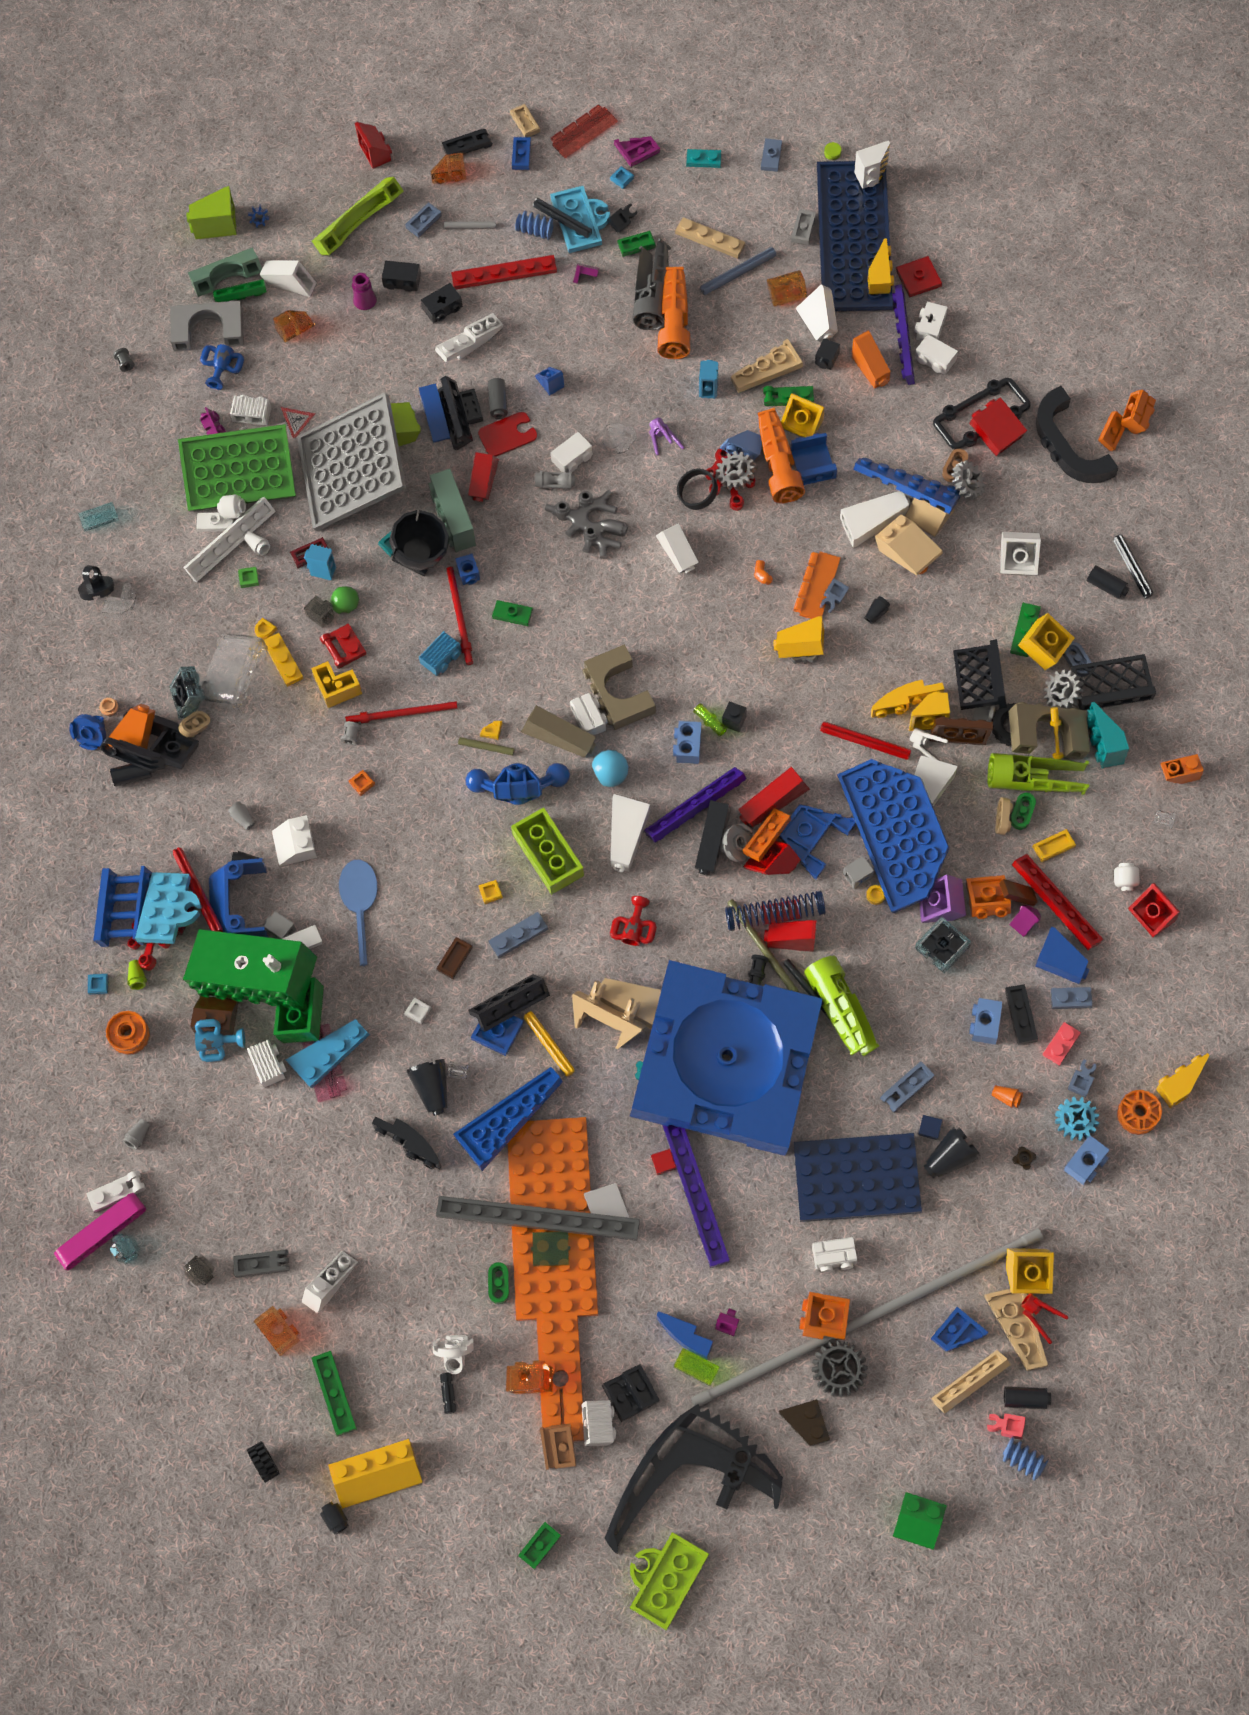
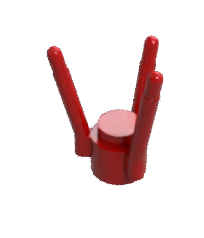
(1034, 1305)

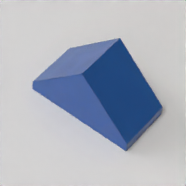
(551, 380)

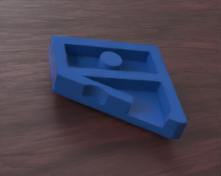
(958, 1331)

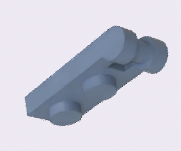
(907, 1086)

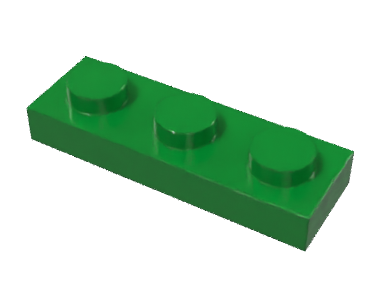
(240, 291)
(1028, 615)

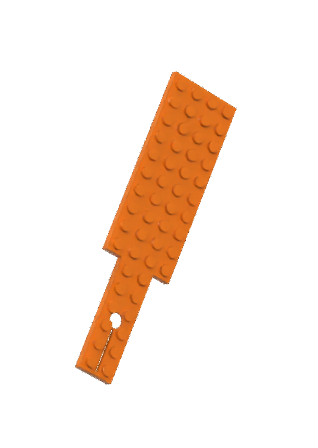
(553, 1172)

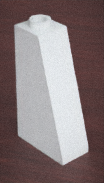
(872, 516)
(935, 776)
(628, 824)

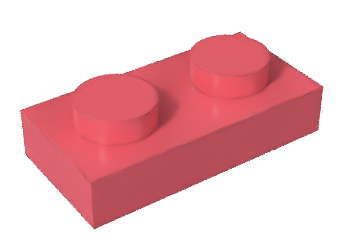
(1061, 1043)

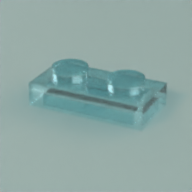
(98, 516)

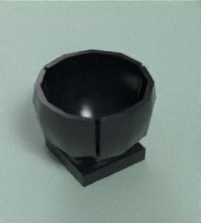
(420, 542)

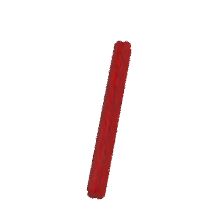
(196, 888)

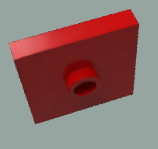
(918, 276)

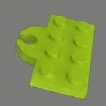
(666, 1579)

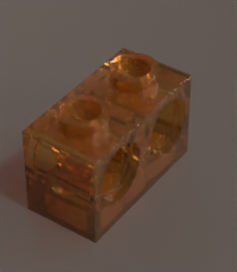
(787, 288)

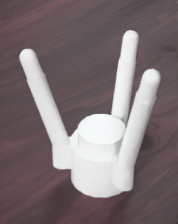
(921, 737)

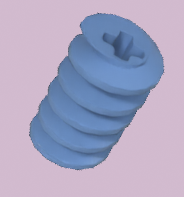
(534, 225)
(1024, 1459)

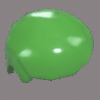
(344, 599)

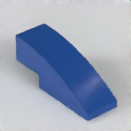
(434, 413)
(685, 1335)

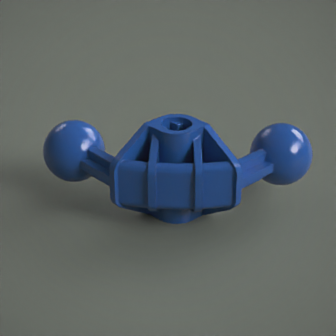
(517, 782)

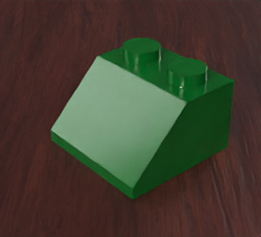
(919, 1520)

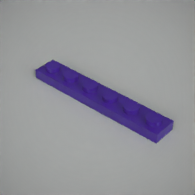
(903, 329)
(695, 804)

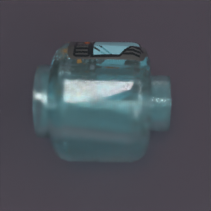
(124, 1248)

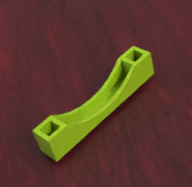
(342, 227)

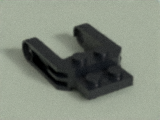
(169, 748)

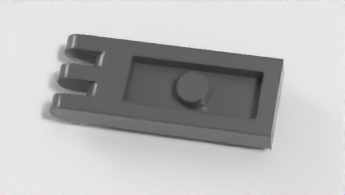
(260, 1263)

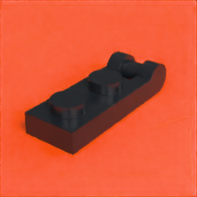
(467, 142)

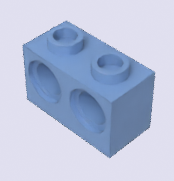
(687, 742)

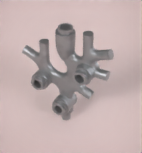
(592, 530)

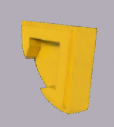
(492, 730)

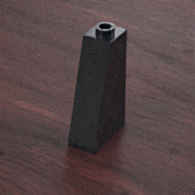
(711, 839)

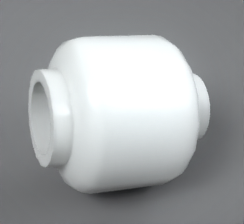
(231, 506)
(1126, 876)

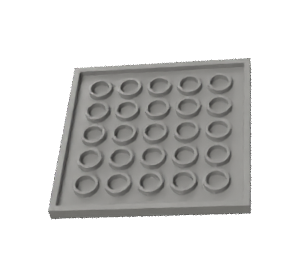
(351, 462)

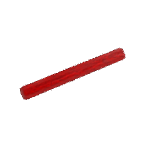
(865, 740)

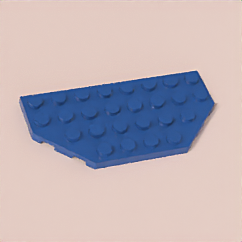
(897, 830)

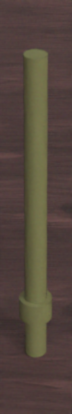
(765, 950)

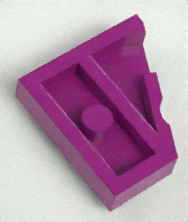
(637, 149)

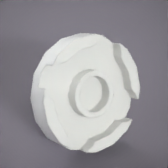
(453, 1348)

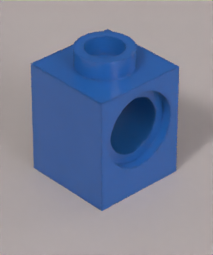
(467, 563)

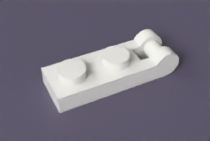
(115, 1191)

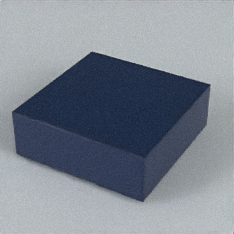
(930, 1127)

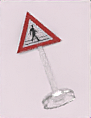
(295, 420)

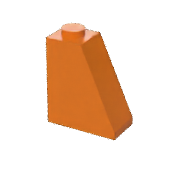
(870, 360)
(135, 726)

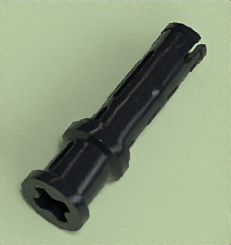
(757, 969)

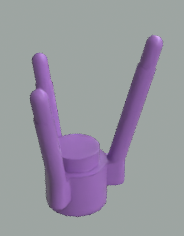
(660, 429)

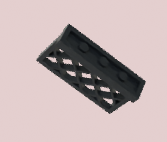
(994, 669)
(1119, 696)

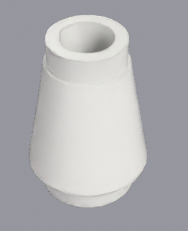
(258, 544)

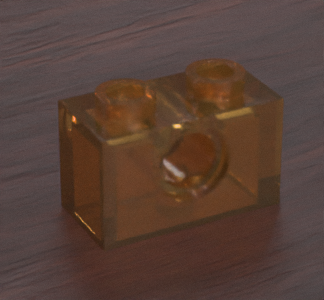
(268, 1321)
(540, 1380)

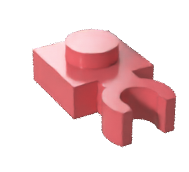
(1011, 1425)

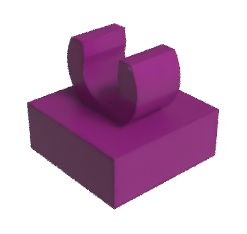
(727, 1322)

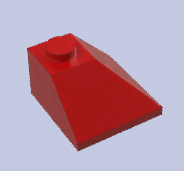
(777, 860)

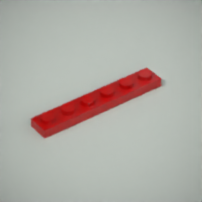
(504, 272)
(1057, 902)

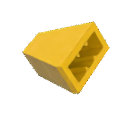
(801, 639)

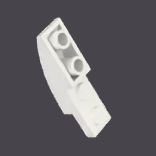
(472, 338)

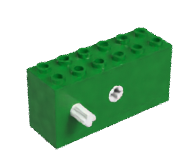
(250, 968)

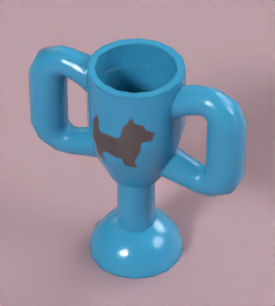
(215, 1040)

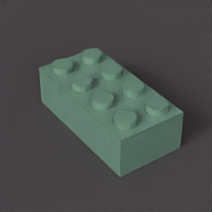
(451, 510)

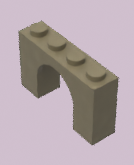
(619, 711)
(1073, 728)

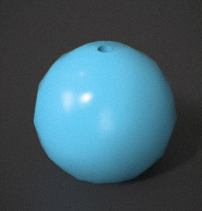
(610, 768)

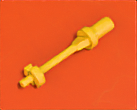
(1055, 722)

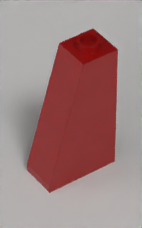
(775, 795)

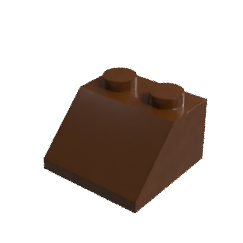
(218, 1009)

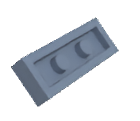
(518, 935)

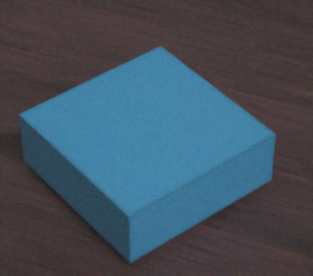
(622, 177)
(98, 984)

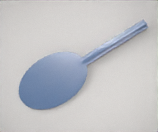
(358, 894)

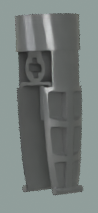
(649, 287)

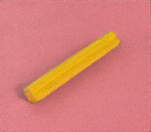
(549, 1044)

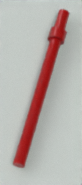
(465, 645)
(365, 717)

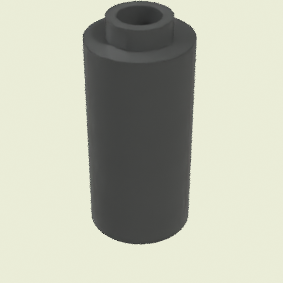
(497, 398)

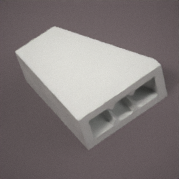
(288, 276)
(819, 313)
(678, 548)

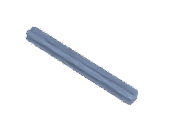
(738, 271)

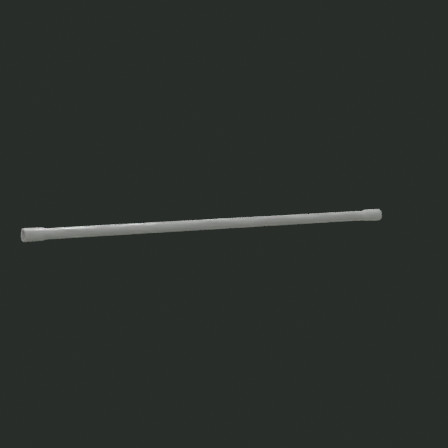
(708, 1395)

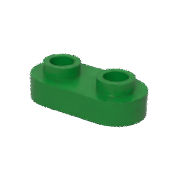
(1023, 812)
(498, 1283)

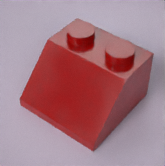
(373, 144)

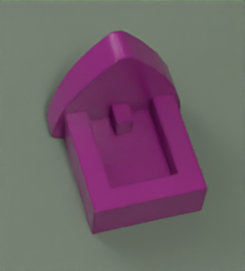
(585, 269)
(1025, 919)

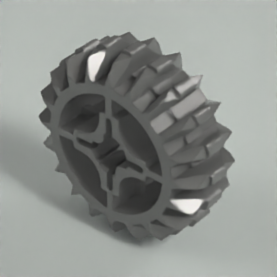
(849, 1353)

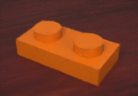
(1112, 431)

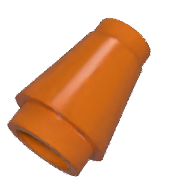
(1007, 1095)

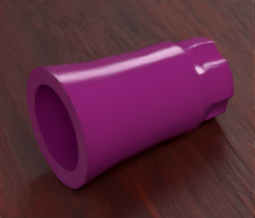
(363, 293)

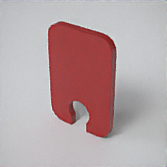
(503, 434)

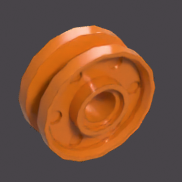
(122, 1022)
(1139, 1100)

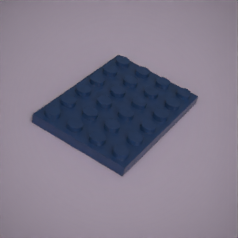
(857, 1177)

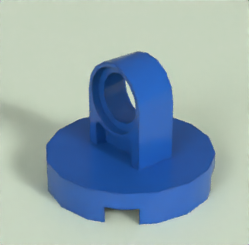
(88, 731)

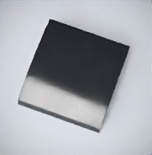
(630, 1393)

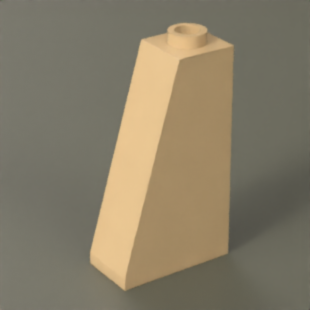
(618, 995)

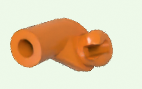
(760, 574)

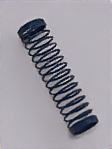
(817, 895)

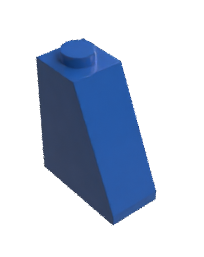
(1062, 958)

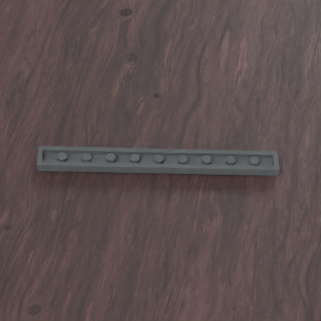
(538, 1218)

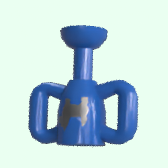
(221, 361)

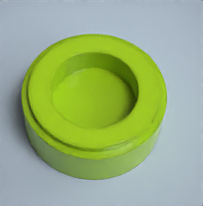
(832, 151)

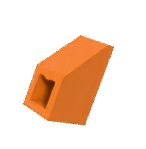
(1183, 769)

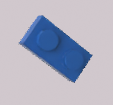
(521, 153)

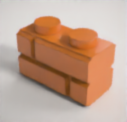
(1138, 412)

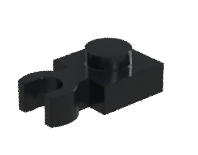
(621, 218)

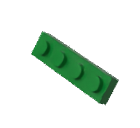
(334, 1393)

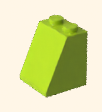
(213, 215)
(405, 423)

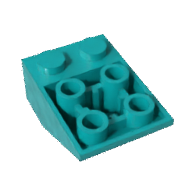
(1106, 737)

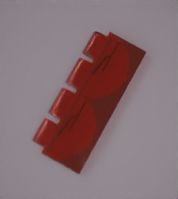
(587, 129)

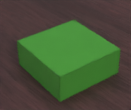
(248, 577)

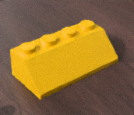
(375, 1473)

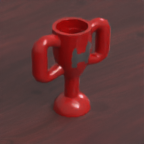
(634, 926)

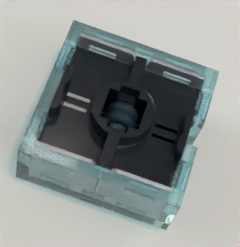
(186, 691)
(943, 944)

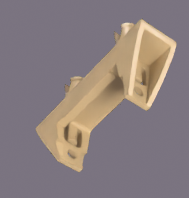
(591, 1005)

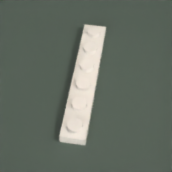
(229, 539)

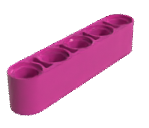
(100, 1231)

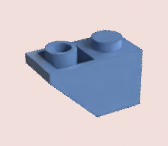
(745, 442)

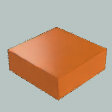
(361, 782)

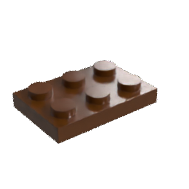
(962, 730)

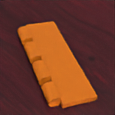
(819, 576)

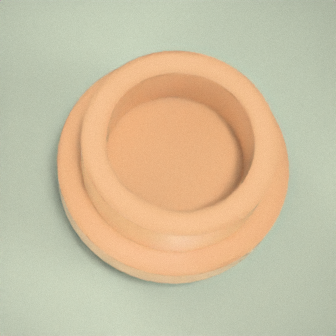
(108, 706)

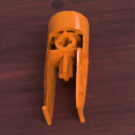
(674, 338)
(785, 484)

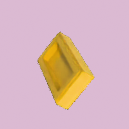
(1054, 845)

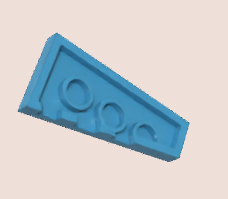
(324, 1055)

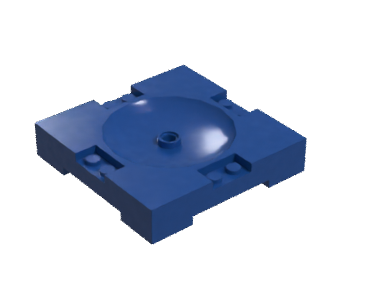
(740, 1099)

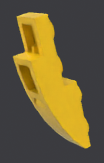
(898, 699)

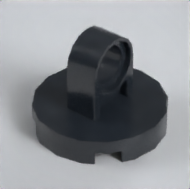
(96, 585)

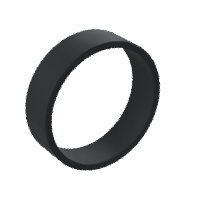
(688, 475)

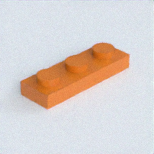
(766, 835)

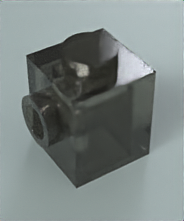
(319, 611)

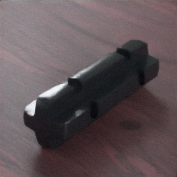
(448, 1393)

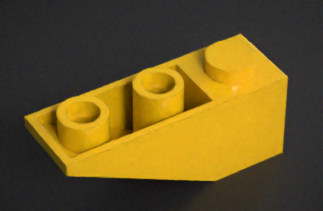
(879, 272)
(1178, 1086)

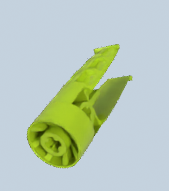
(1011, 771)
(841, 1005)

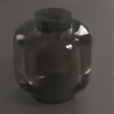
(199, 1270)

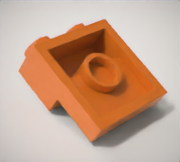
(987, 897)
(824, 1316)

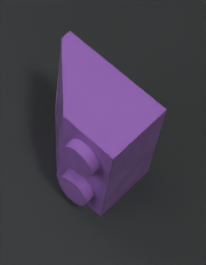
(944, 901)

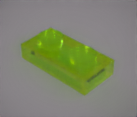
(696, 1367)

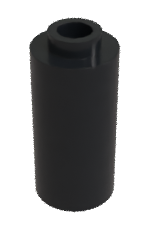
(1108, 582)
(128, 774)
(1026, 1397)

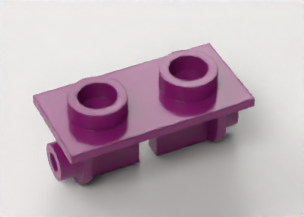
(211, 420)

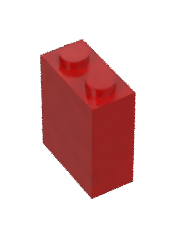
(997, 426)

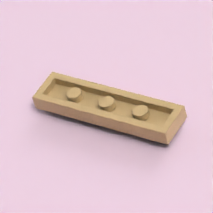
(710, 237)
(970, 1381)

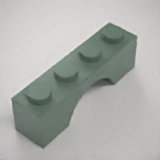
(240, 264)

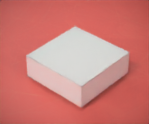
(417, 1010)

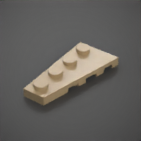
(773, 365)
(1018, 1327)

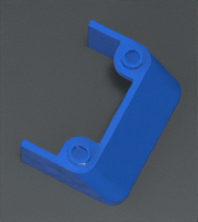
(220, 899)

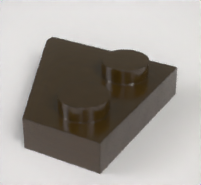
(807, 1422)

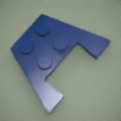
(806, 831)

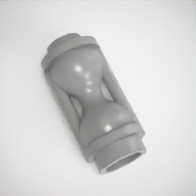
(547, 480)

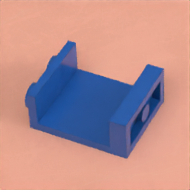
(813, 458)

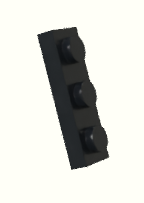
(1021, 1014)

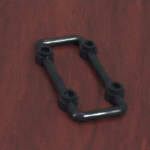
(970, 438)

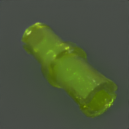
(710, 720)

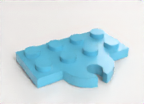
(578, 206)
(166, 908)

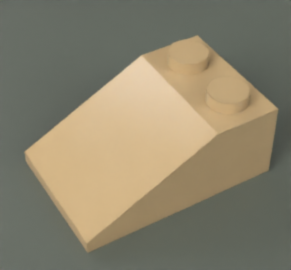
(907, 545)

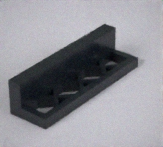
(458, 416)
(510, 1002)

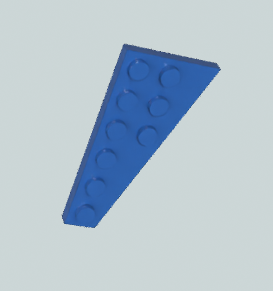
(911, 484)
(497, 1126)

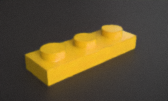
(283, 659)

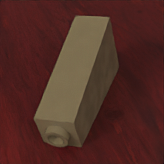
(558, 732)

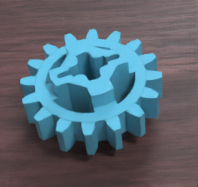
(1071, 1113)

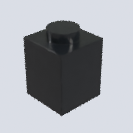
(827, 354)
(734, 716)

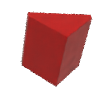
(1154, 910)

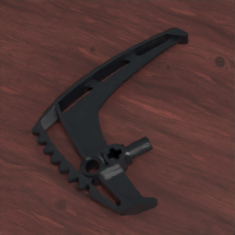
(695, 1450)

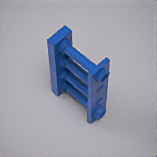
(106, 902)

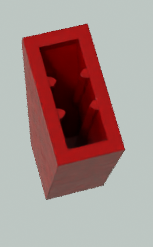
(482, 476)
(791, 935)

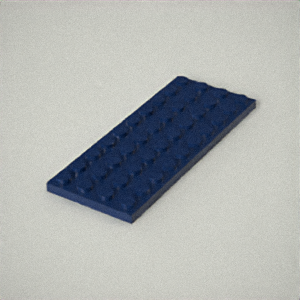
(850, 235)

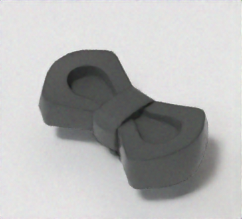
(812, 659)

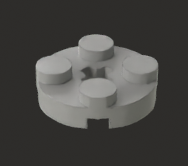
(729, 841)

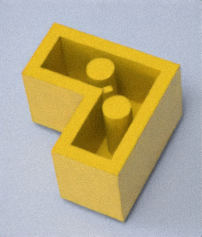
(335, 688)

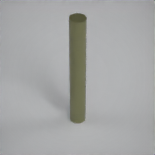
(486, 746)

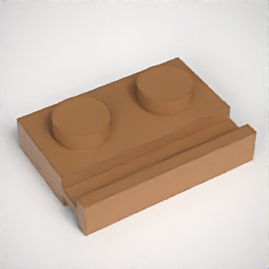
(558, 1446)

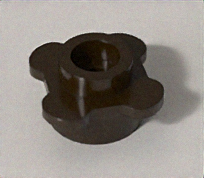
(1023, 1152)

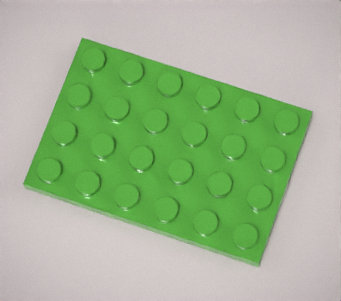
(237, 462)

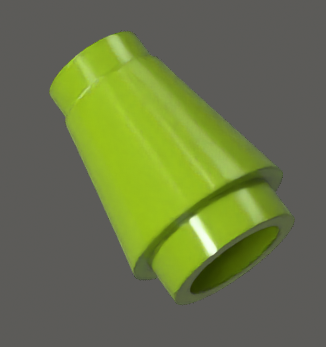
(136, 976)

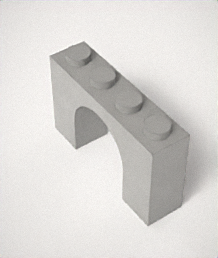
(185, 317)

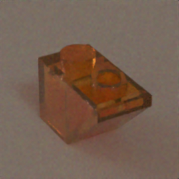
(449, 169)
(292, 323)

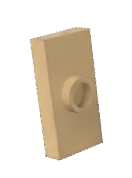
(525, 121)

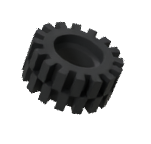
(263, 1461)

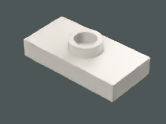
(212, 522)

